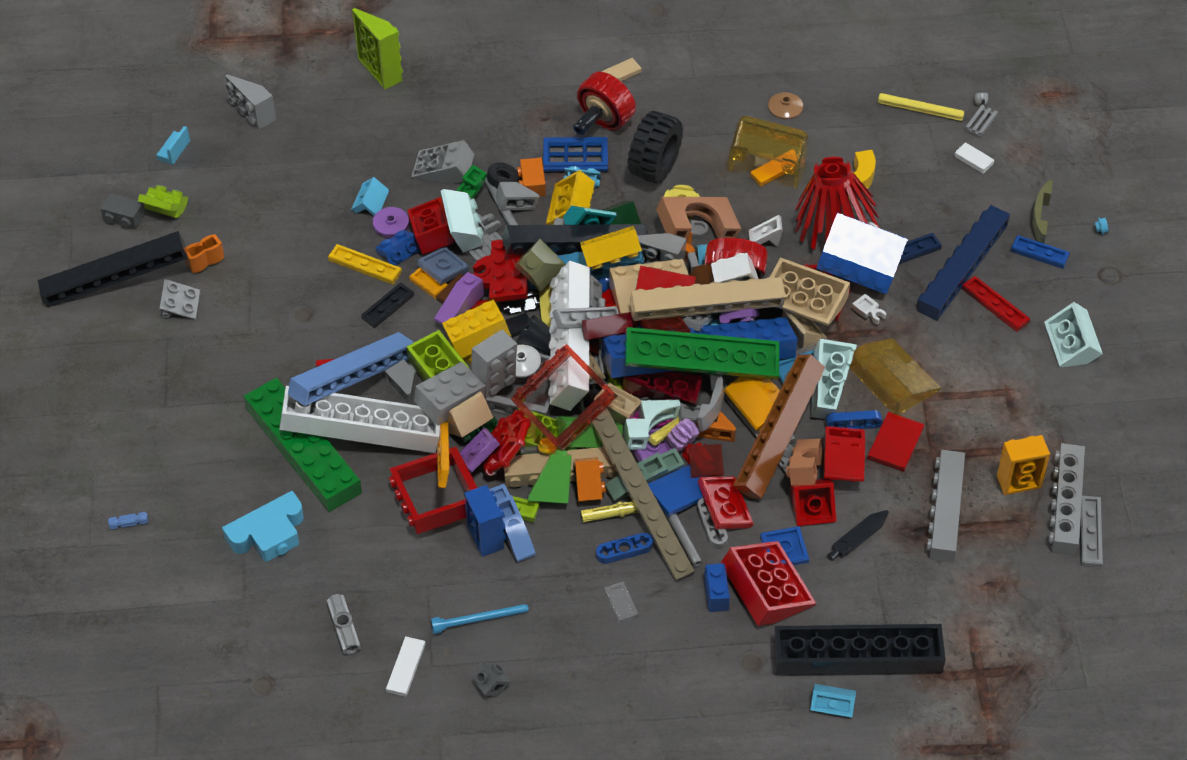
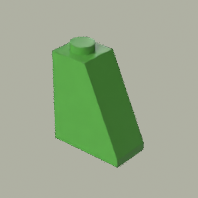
(553, 480)

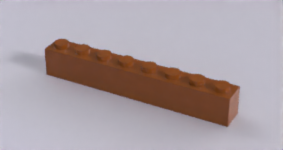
(779, 426)

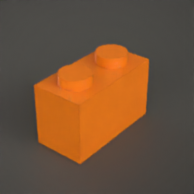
(532, 175)
(589, 479)

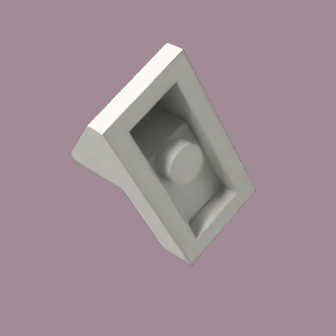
(766, 231)

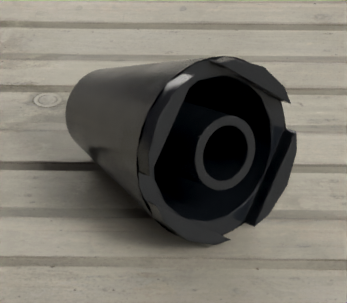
(536, 335)

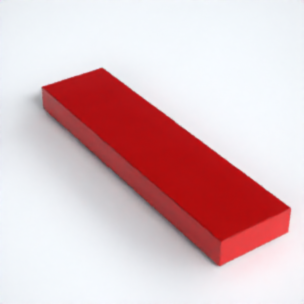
(995, 303)

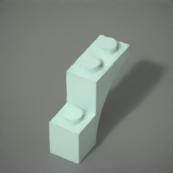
(650, 413)

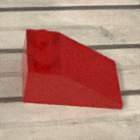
(430, 225)

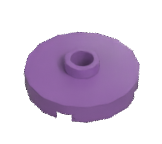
(390, 221)

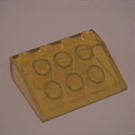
(892, 375)

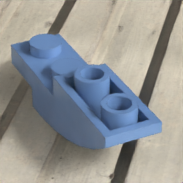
(515, 529)

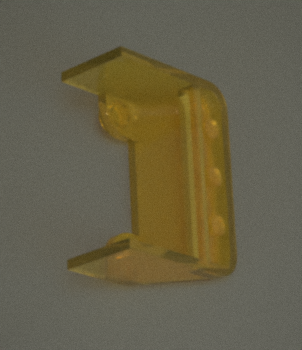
(770, 142)

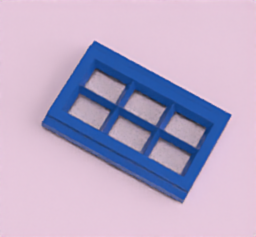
(575, 151)

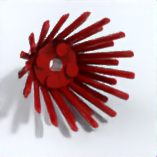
(833, 184)

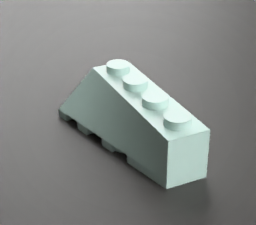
(836, 358)

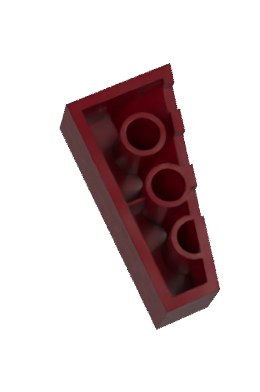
(666, 386)

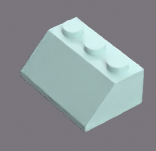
(462, 219)
(1073, 336)

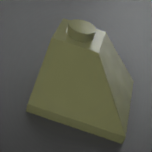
(539, 265)

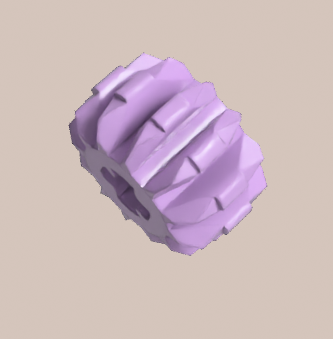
(683, 434)

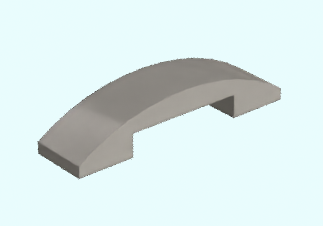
(709, 412)

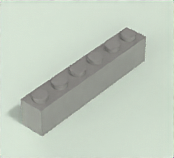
(947, 505)

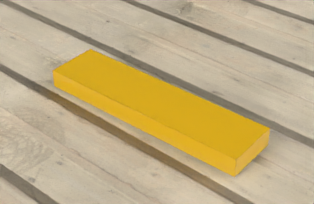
(365, 264)

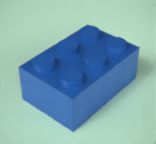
(485, 520)

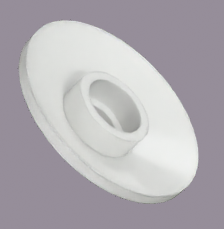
(529, 364)

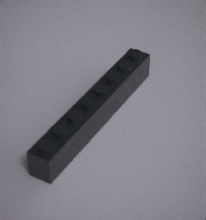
(559, 238)
(112, 269)

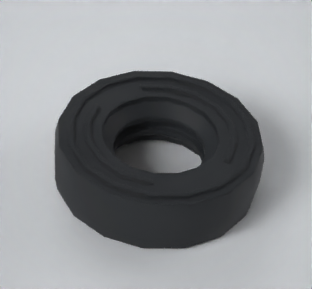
(503, 168)

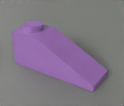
(461, 298)

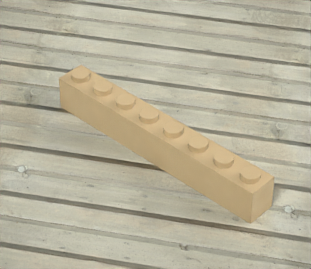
(707, 298)

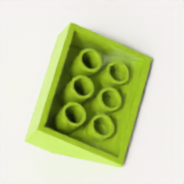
(378, 48)

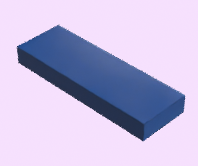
(1040, 251)

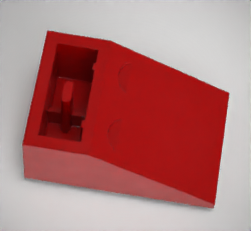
(844, 454)

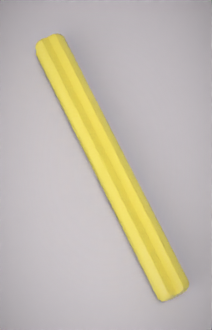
(921, 106)

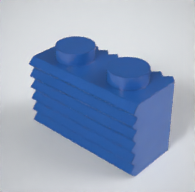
(716, 587)

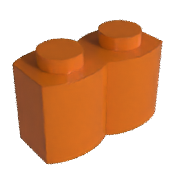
(204, 253)

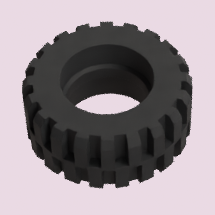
(655, 146)

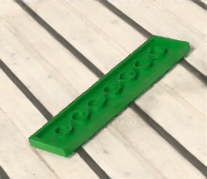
(702, 353)

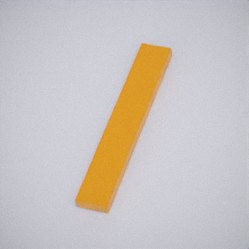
(443, 455)

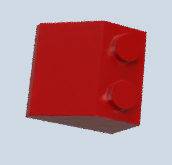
(814, 503)

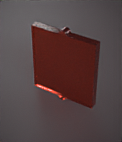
(706, 460)

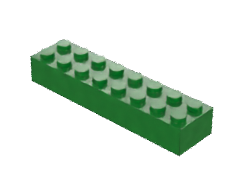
(308, 454)

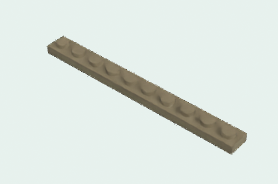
(642, 496)

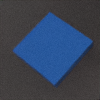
(791, 542)

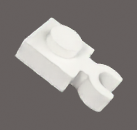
(868, 307)

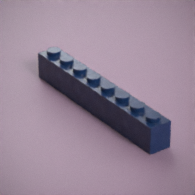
(963, 262)

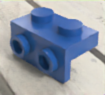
(398, 247)

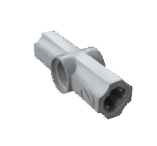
(346, 633)

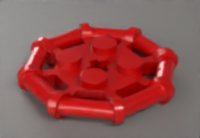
(511, 436)

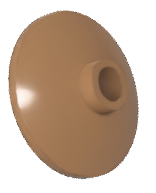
(785, 105)

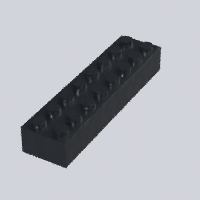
(859, 649)

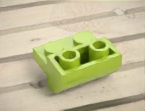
(164, 201)

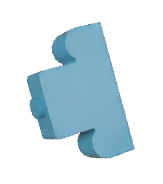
(267, 528)

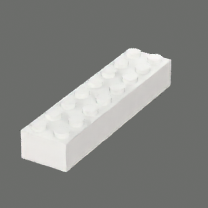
(570, 380)
(362, 421)

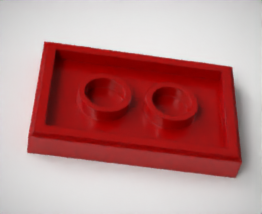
(652, 278)
(896, 441)
(725, 503)

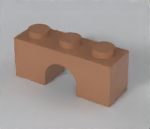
(804, 460)

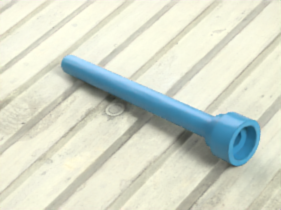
(439, 625)

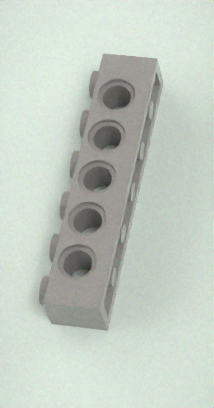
(1068, 485)

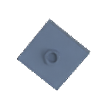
(442, 265)

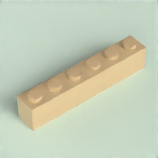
(527, 467)

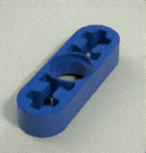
(865, 419)
(639, 550)

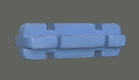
(128, 520)

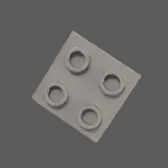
(179, 300)

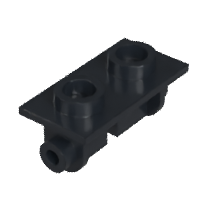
(529, 303)

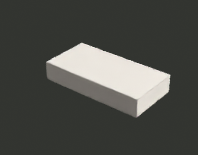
(974, 158)

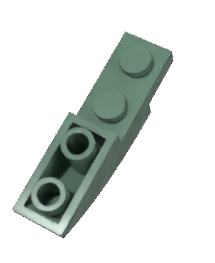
(651, 468)

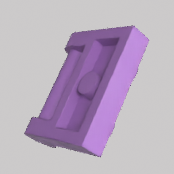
(742, 315)

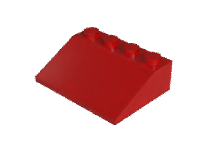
(767, 588)

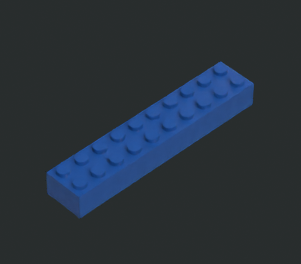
(772, 329)

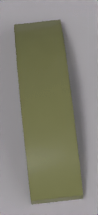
(1040, 226)

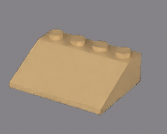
(624, 280)
(811, 292)

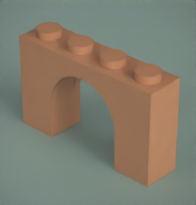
(715, 210)

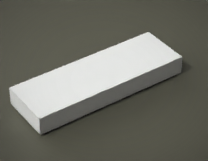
(405, 666)

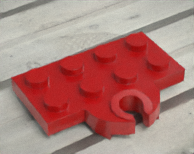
(501, 275)

